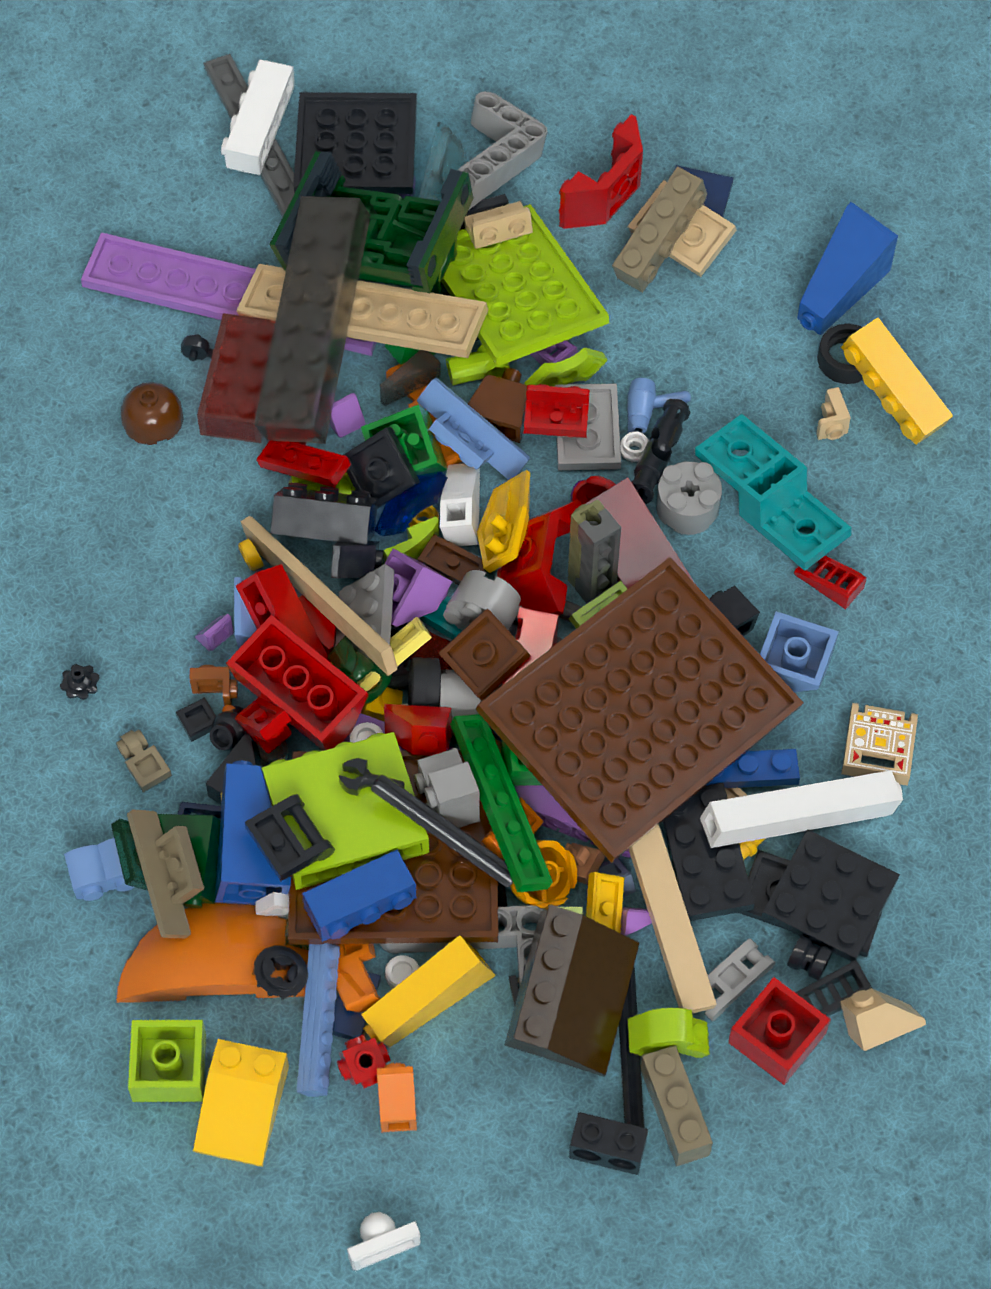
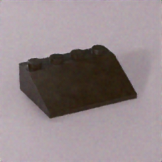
(572, 991)

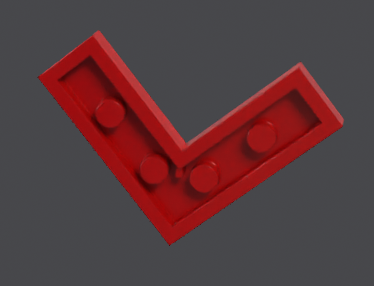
(304, 462)

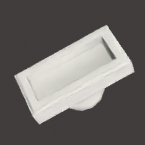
(382, 1240)

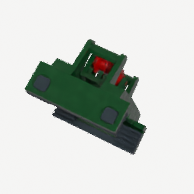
(406, 237)

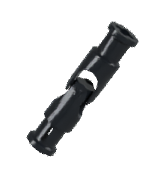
(658, 449)

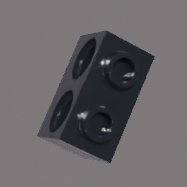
(608, 1143)

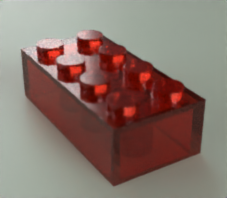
(236, 379)

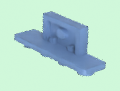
(469, 432)

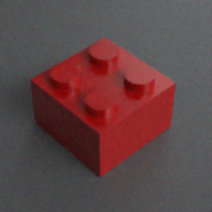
(779, 1030)

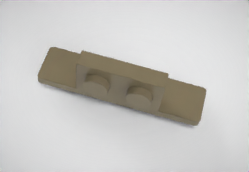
(167, 869)

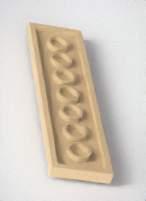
(385, 314)

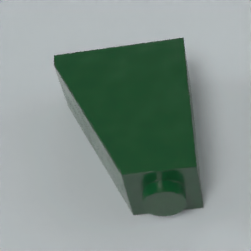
(204, 838)

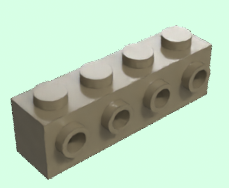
(660, 229)

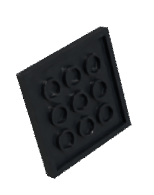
(366, 134)

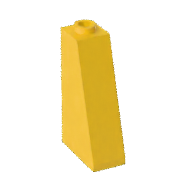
(427, 992)

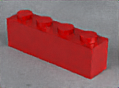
(273, 594)

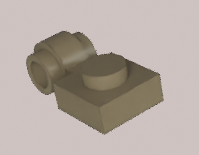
(145, 765)

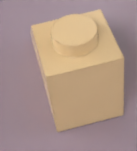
(878, 1018)

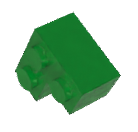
(415, 438)

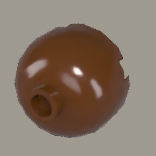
(151, 413)

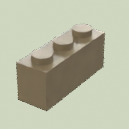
(676, 1105)

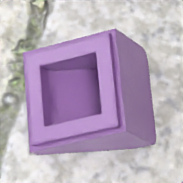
(346, 415)
(216, 632)
(634, 919)

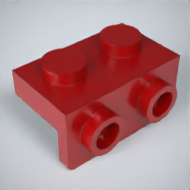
(556, 411)

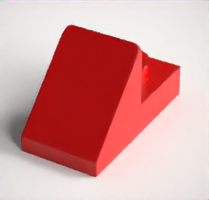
(265, 724)

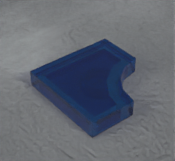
(404, 508)

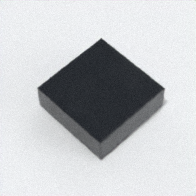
(196, 719)

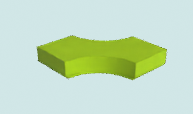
(576, 368)

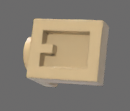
(835, 415)

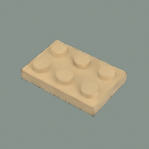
(702, 239)

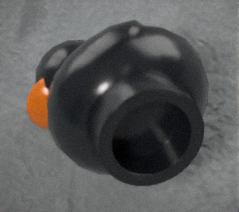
(225, 729)

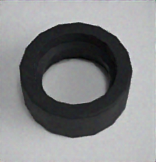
(829, 366)

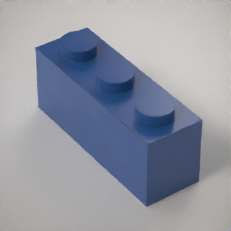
(360, 896)

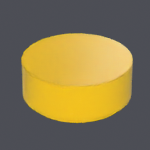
(250, 555)

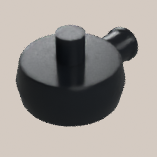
(196, 347)

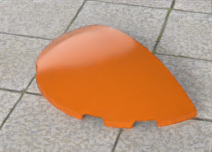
(208, 962)

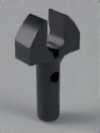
(365, 778)

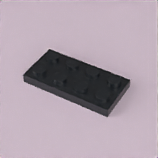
(709, 878)

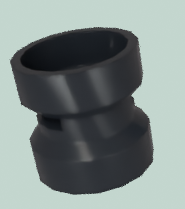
(809, 957)

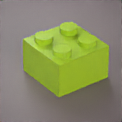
(167, 1061)

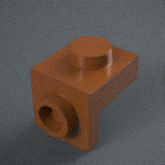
(214, 680)

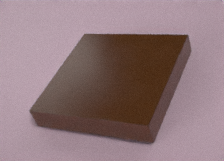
(484, 654)

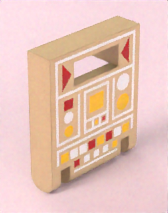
(879, 735)

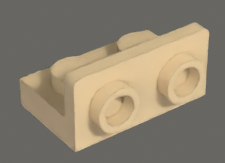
(498, 224)

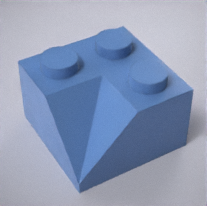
(799, 651)

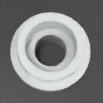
(633, 439)

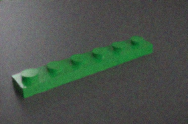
(501, 804)

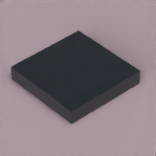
(381, 467)

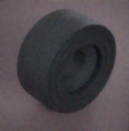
(424, 682)

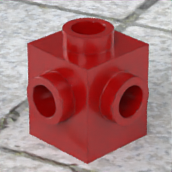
(349, 1063)

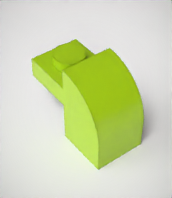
(666, 1028)

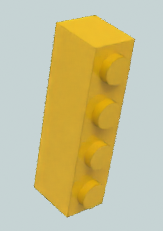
(896, 381)

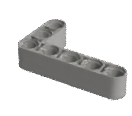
(517, 144)
(513, 936)

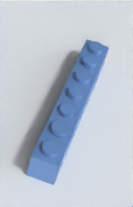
(318, 1020)

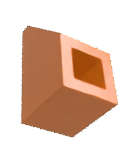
(396, 1098)

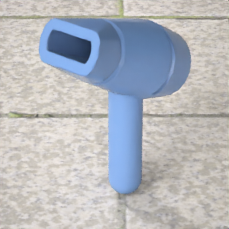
(642, 401)

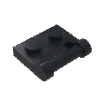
(279, 842)

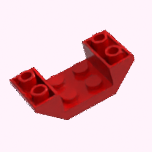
(595, 203)
(531, 569)

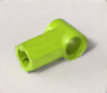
(474, 367)

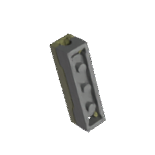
(593, 550)

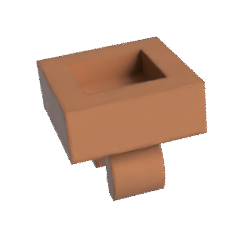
(586, 859)

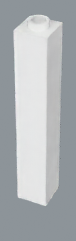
(801, 808)

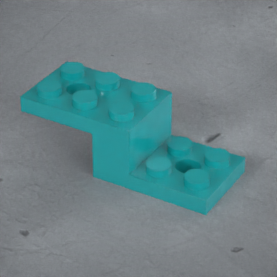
(773, 491)

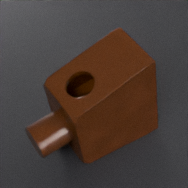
(502, 403)

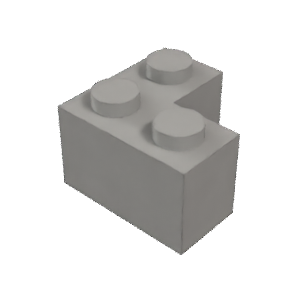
(449, 787)

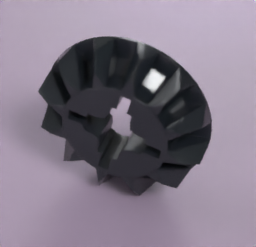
(280, 958)

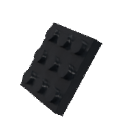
(830, 895)

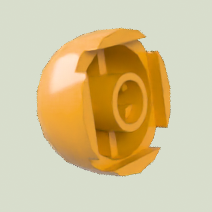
(562, 871)

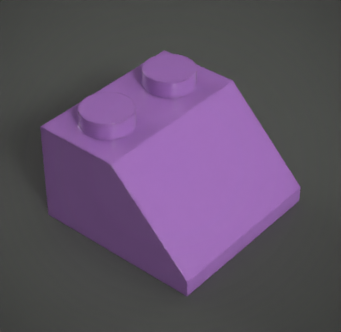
(415, 588)

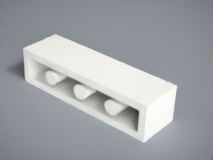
(258, 117)

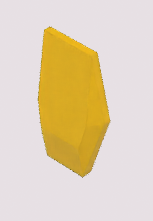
(505, 522)

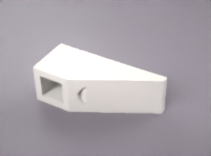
(460, 505)

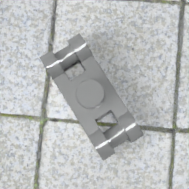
(734, 978)

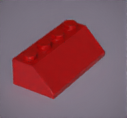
(300, 681)

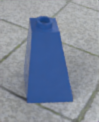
(851, 266)
(241, 866)

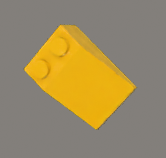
(240, 1102)

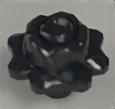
(79, 681)

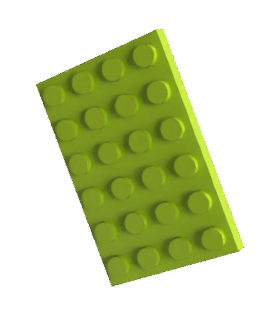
(529, 292)

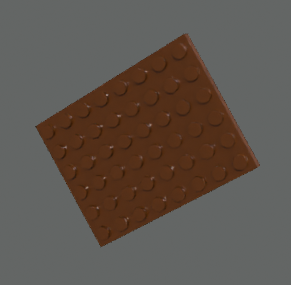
(639, 708)

